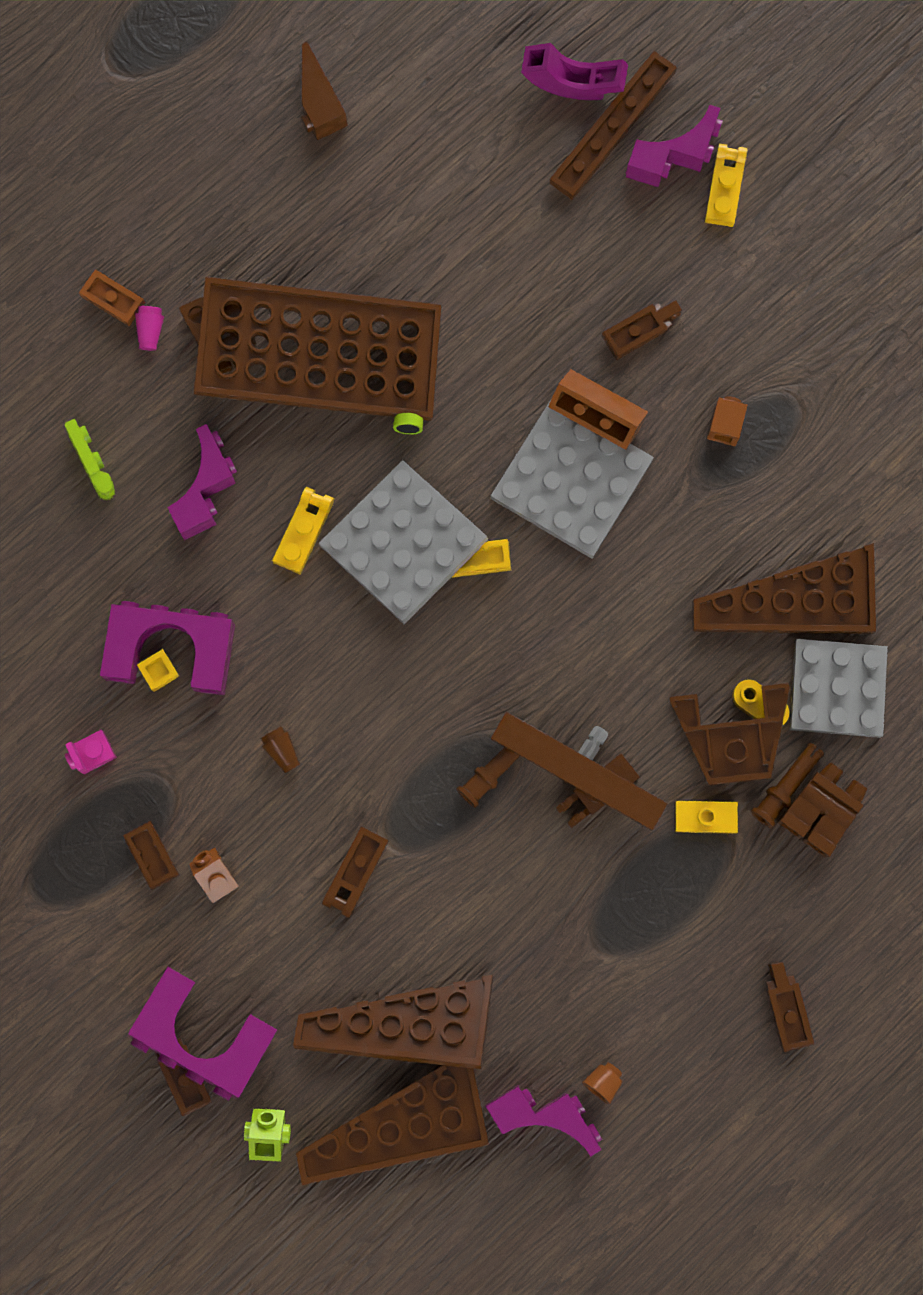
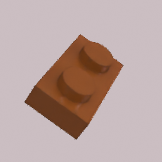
(111, 297)

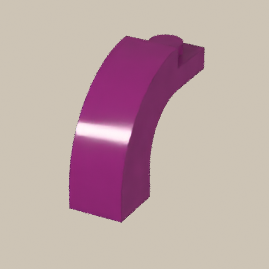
(570, 78)

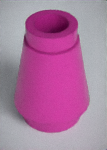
(149, 325)

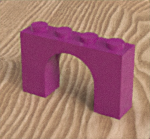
(132, 626)
(156, 1032)

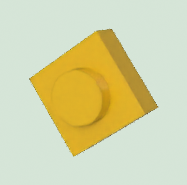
(158, 670)

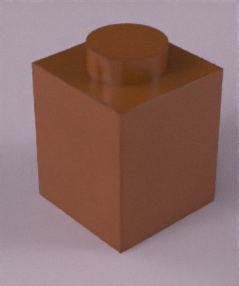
(727, 420)

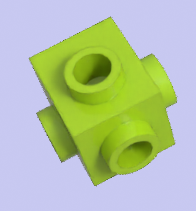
(267, 1134)

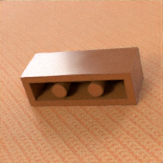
(598, 409)

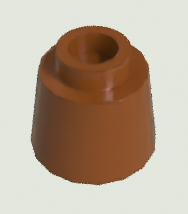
(604, 1082)

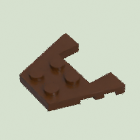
(739, 748)

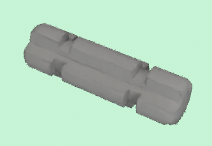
(591, 746)

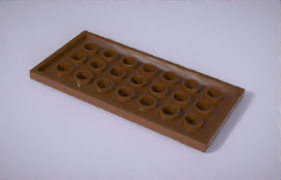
(308, 304)

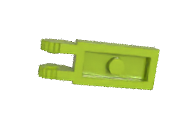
(91, 461)

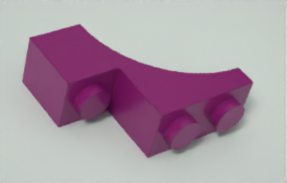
(654, 159)
(191, 511)
(564, 1113)

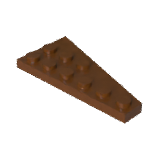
(811, 598)
(413, 1026)
(417, 1123)

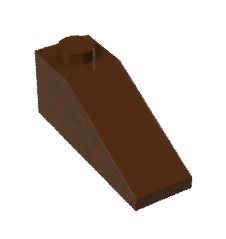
(320, 104)

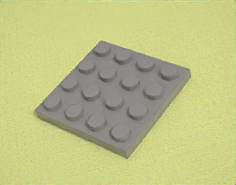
(571, 481)
(403, 541)

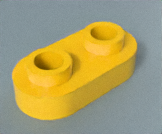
(755, 706)

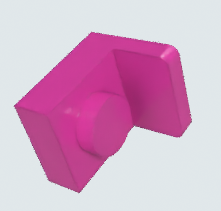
(89, 752)

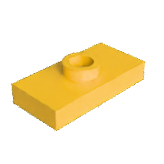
(490, 558)
(706, 817)

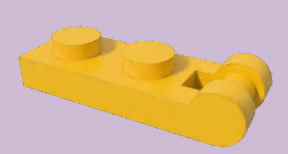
(725, 186)
(303, 531)

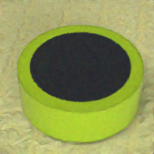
(408, 423)

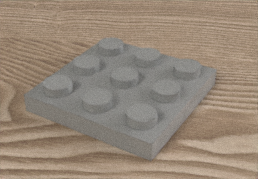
(838, 688)

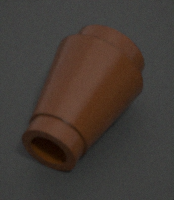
(280, 749)

